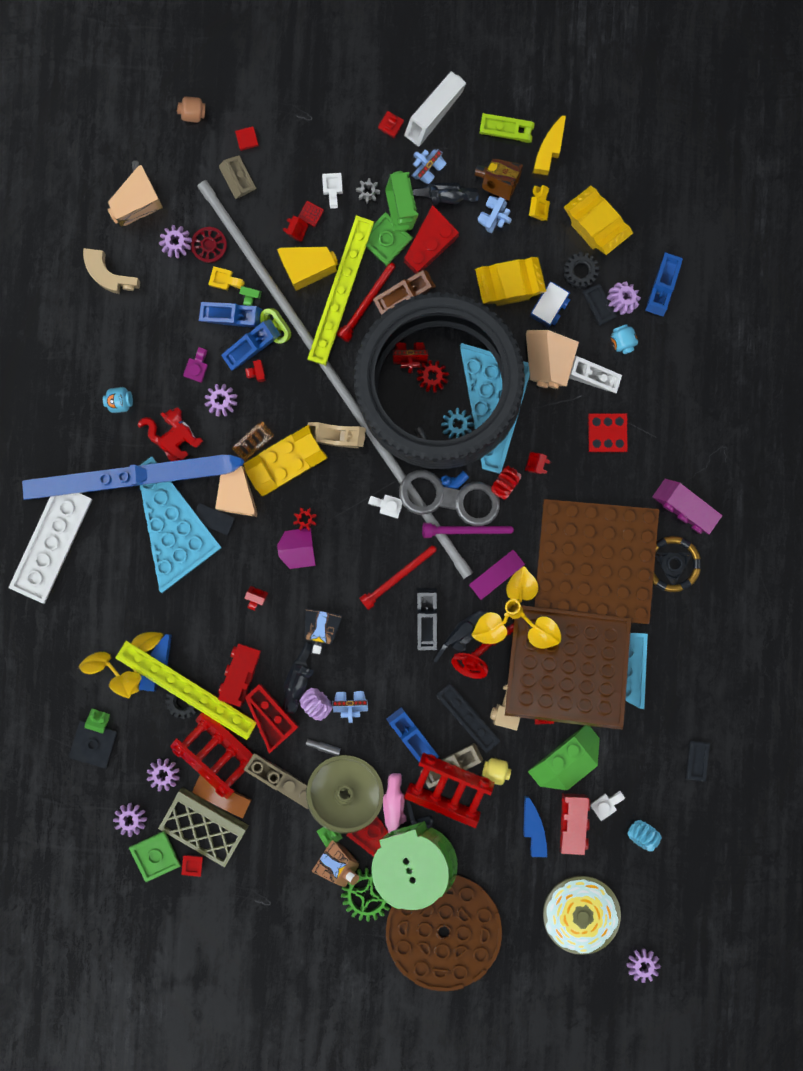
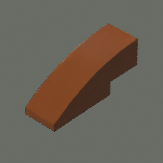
(415, 285)
(235, 804)

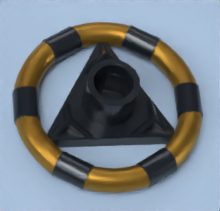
(674, 564)

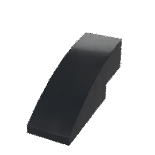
(427, 618)

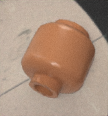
(191, 109)

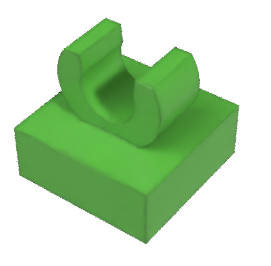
(249, 294)
(97, 721)
(327, 836)

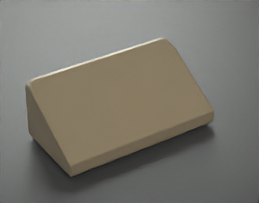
(237, 176)

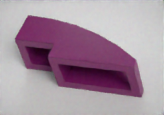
(496, 574)

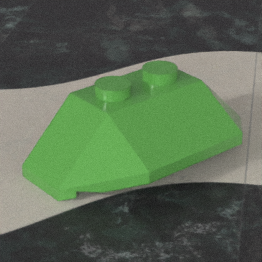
(568, 761)

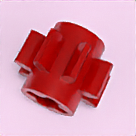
(302, 524)

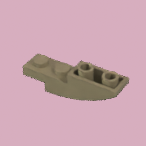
(277, 779)

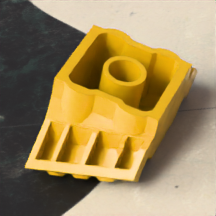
(597, 221)
(510, 281)

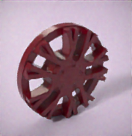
(209, 244)

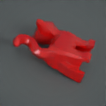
(174, 437)

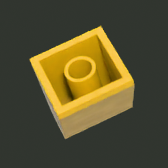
(307, 264)

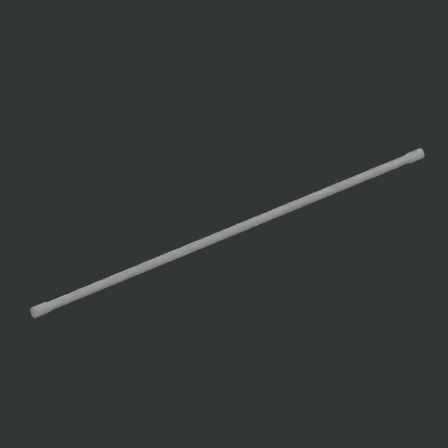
(211, 197)

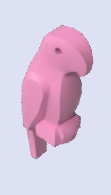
(394, 803)

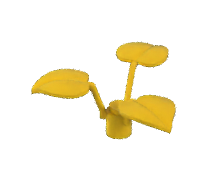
(491, 628)
(129, 681)

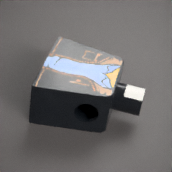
(321, 628)

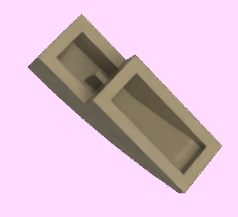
(463, 759)

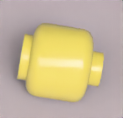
(496, 771)

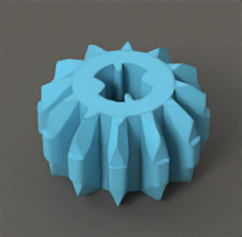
(459, 418)
(644, 835)

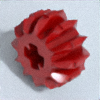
(439, 377)
(506, 482)

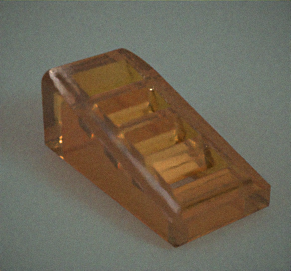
(263, 428)

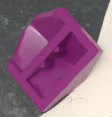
(297, 548)

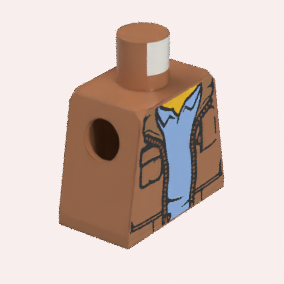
(337, 865)

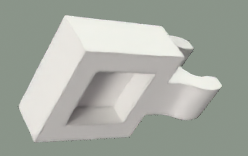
(332, 185)
(389, 505)
(605, 806)

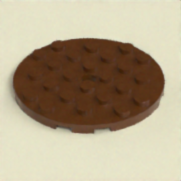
(451, 960)

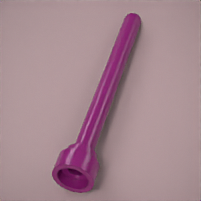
(430, 530)

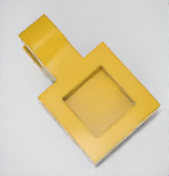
(539, 205)
(222, 278)

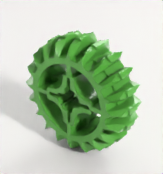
(358, 891)

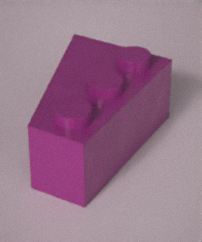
(687, 506)

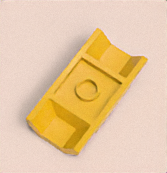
(284, 461)

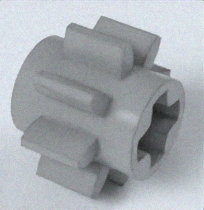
(368, 185)

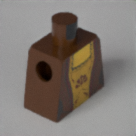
(500, 177)

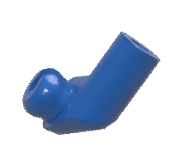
(454, 483)

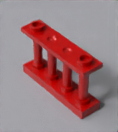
(219, 736)
(441, 804)

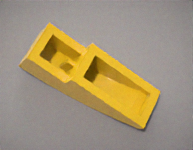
(550, 147)

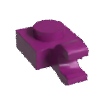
(196, 368)

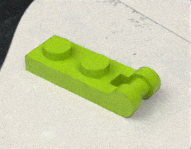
(506, 127)

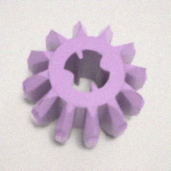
(168, 244)
(623, 298)
(215, 397)
(316, 704)
(158, 769)
(129, 811)
(650, 966)

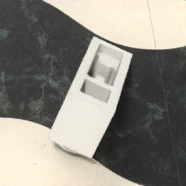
(594, 375)

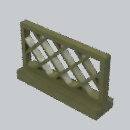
(214, 815)

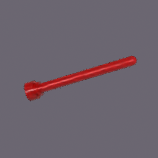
(346, 331)
(369, 599)

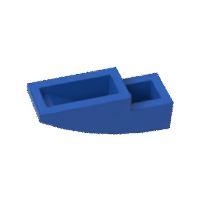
(664, 284)
(230, 314)
(251, 344)
(161, 653)
(410, 734)
(534, 829)

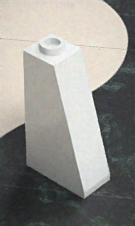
(434, 108)

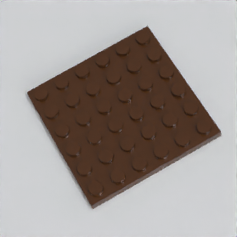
(597, 559)
(578, 678)

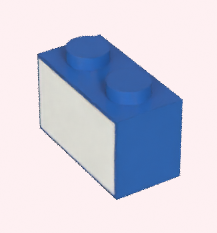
(550, 304)

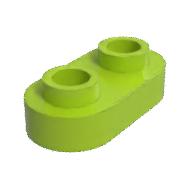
(279, 323)

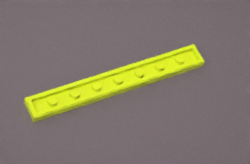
(340, 290)
(186, 690)

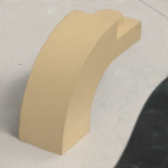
(96, 267)
(338, 435)

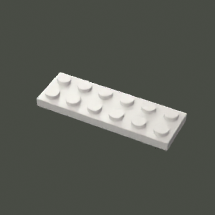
(50, 545)

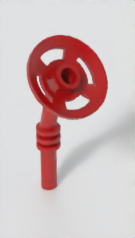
(472, 662)

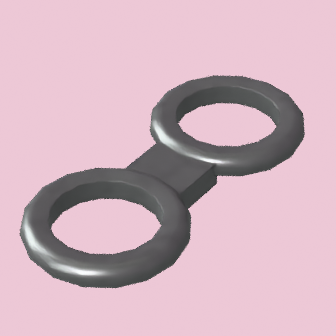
(449, 498)

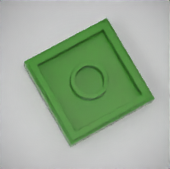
(385, 242)
(155, 856)

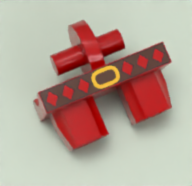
(410, 358)

